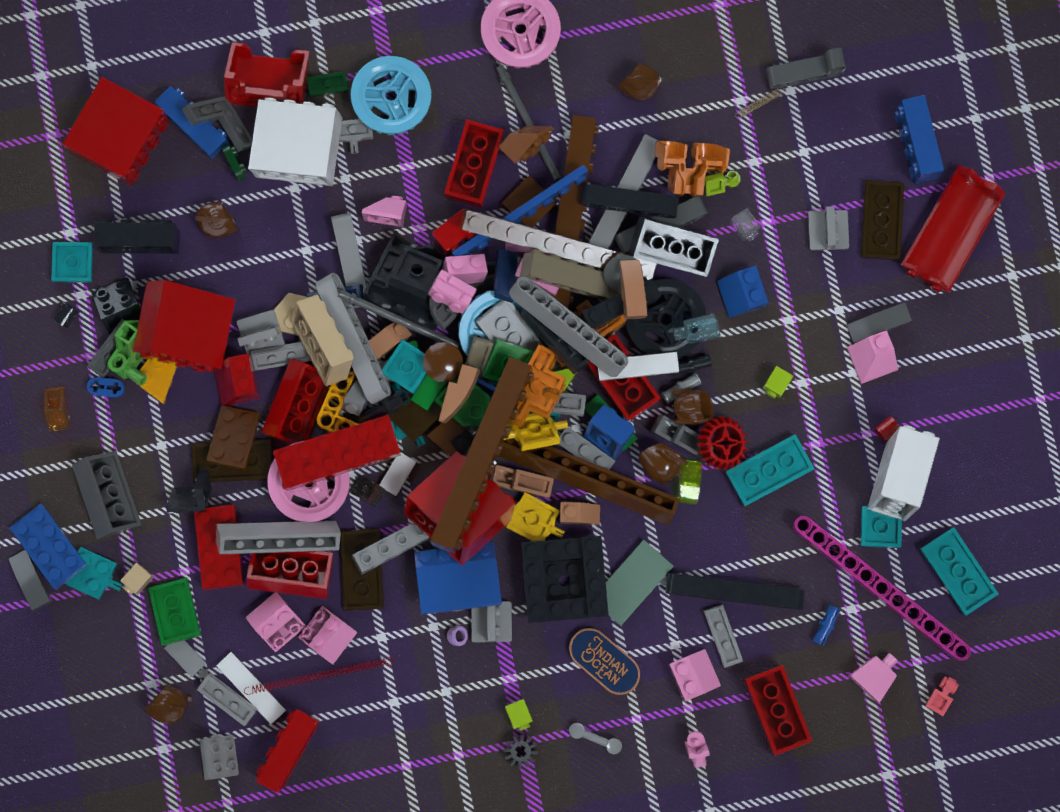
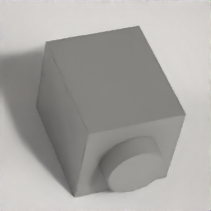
(355, 400)

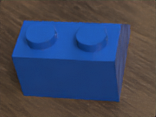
(742, 292)
(609, 432)

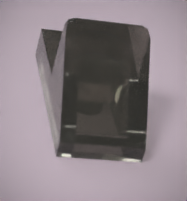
(367, 491)

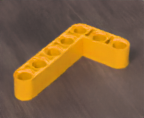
(335, 412)

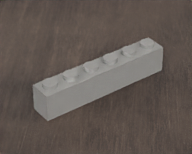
(277, 537)

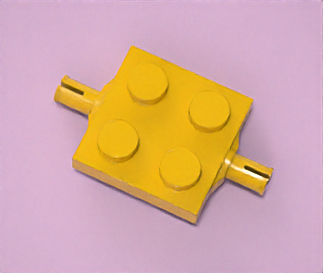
(537, 432)
(534, 519)

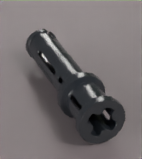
(389, 405)

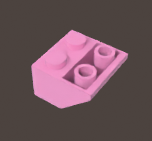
(275, 621)
(327, 635)

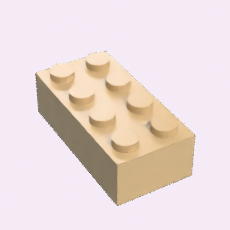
(322, 340)

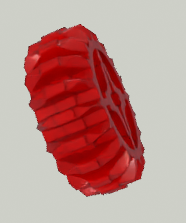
(723, 461)

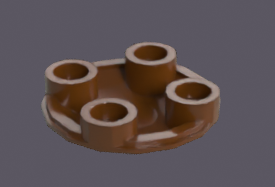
(442, 362)

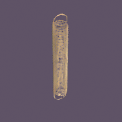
(761, 104)

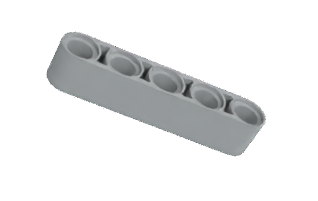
(348, 250)

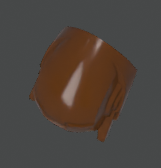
(641, 83)
(215, 220)
(692, 406)
(661, 462)
(168, 705)

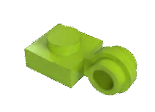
(716, 183)

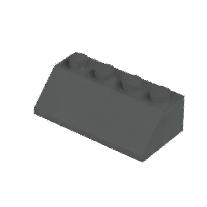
(106, 494)

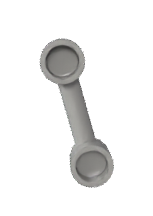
(612, 745)

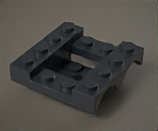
(398, 288)
(587, 588)

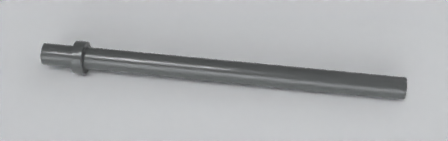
(505, 78)
(352, 299)

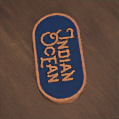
(604, 661)

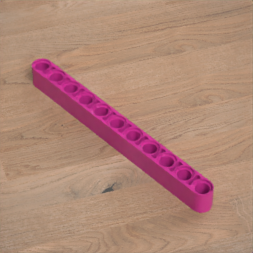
(891, 590)

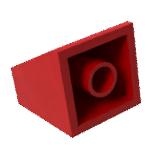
(237, 380)

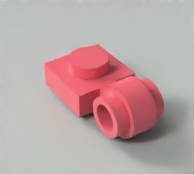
(939, 700)

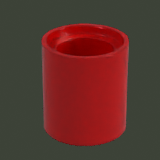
(887, 428)

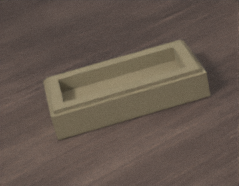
(479, 354)

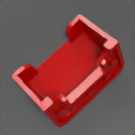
(262, 77)

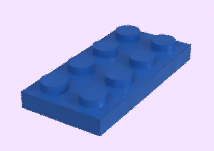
(48, 546)

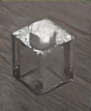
(745, 225)

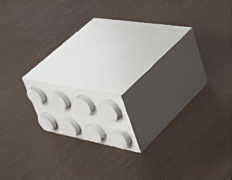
(295, 142)
(903, 473)

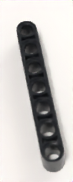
(735, 591)

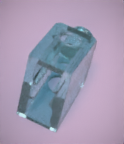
(707, 329)

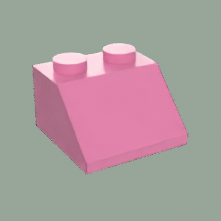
(694, 675)

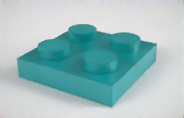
(72, 262)
(406, 367)
(880, 529)

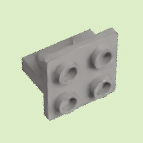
(828, 229)
(260, 331)
(492, 623)
(219, 757)

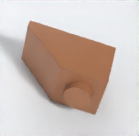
(388, 339)
(579, 513)

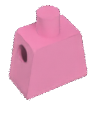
(875, 676)

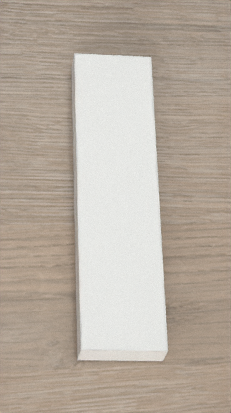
(646, 366)
(243, 678)

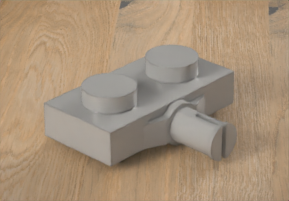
(353, 132)

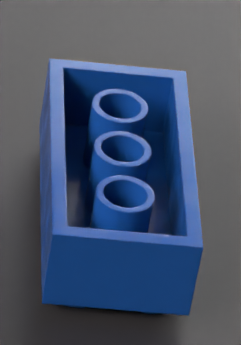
(919, 139)

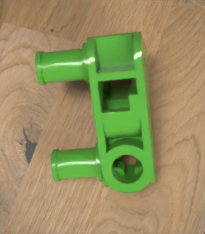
(124, 354)

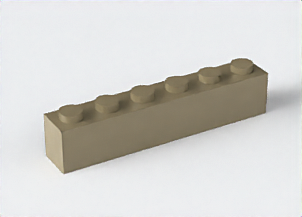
(566, 275)

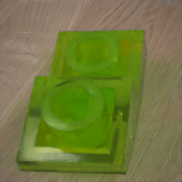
(689, 482)

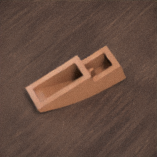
(632, 289)
(458, 393)
(522, 481)

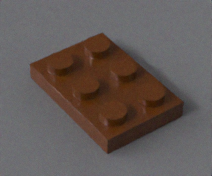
(233, 438)

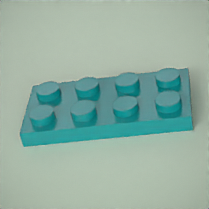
(769, 470)
(959, 571)

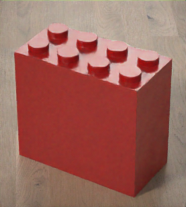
(116, 131)
(183, 326)
(429, 499)

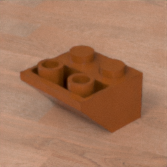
(525, 142)

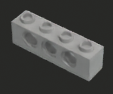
(389, 548)

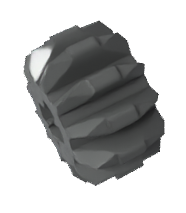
(527, 749)

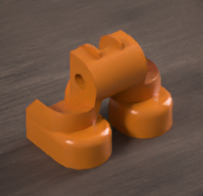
(690, 180)

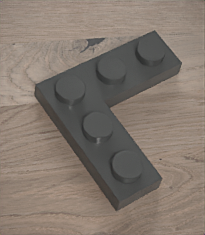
(223, 111)

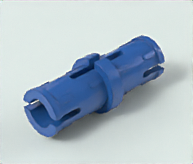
(826, 625)

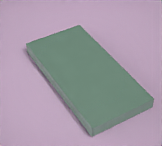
(635, 581)

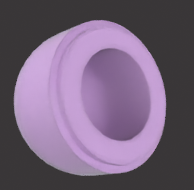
(451, 635)

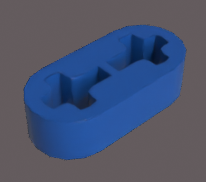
(106, 383)

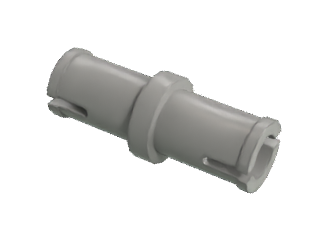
(688, 383)

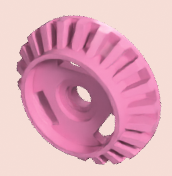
(526, 52)
(324, 500)

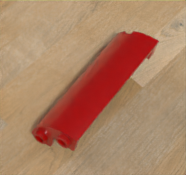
(953, 229)

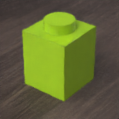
(777, 383)
(519, 715)

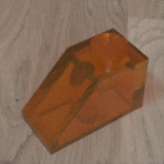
(56, 408)

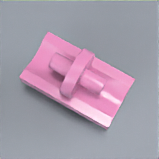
(697, 748)

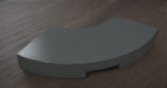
(441, 313)

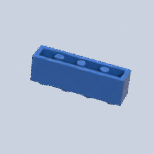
(203, 134)

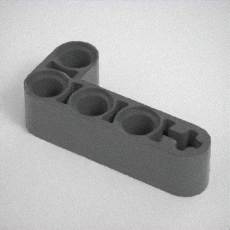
(807, 70)

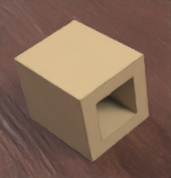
(136, 579)

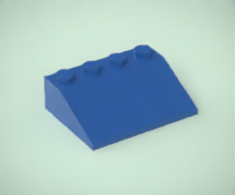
(453, 587)

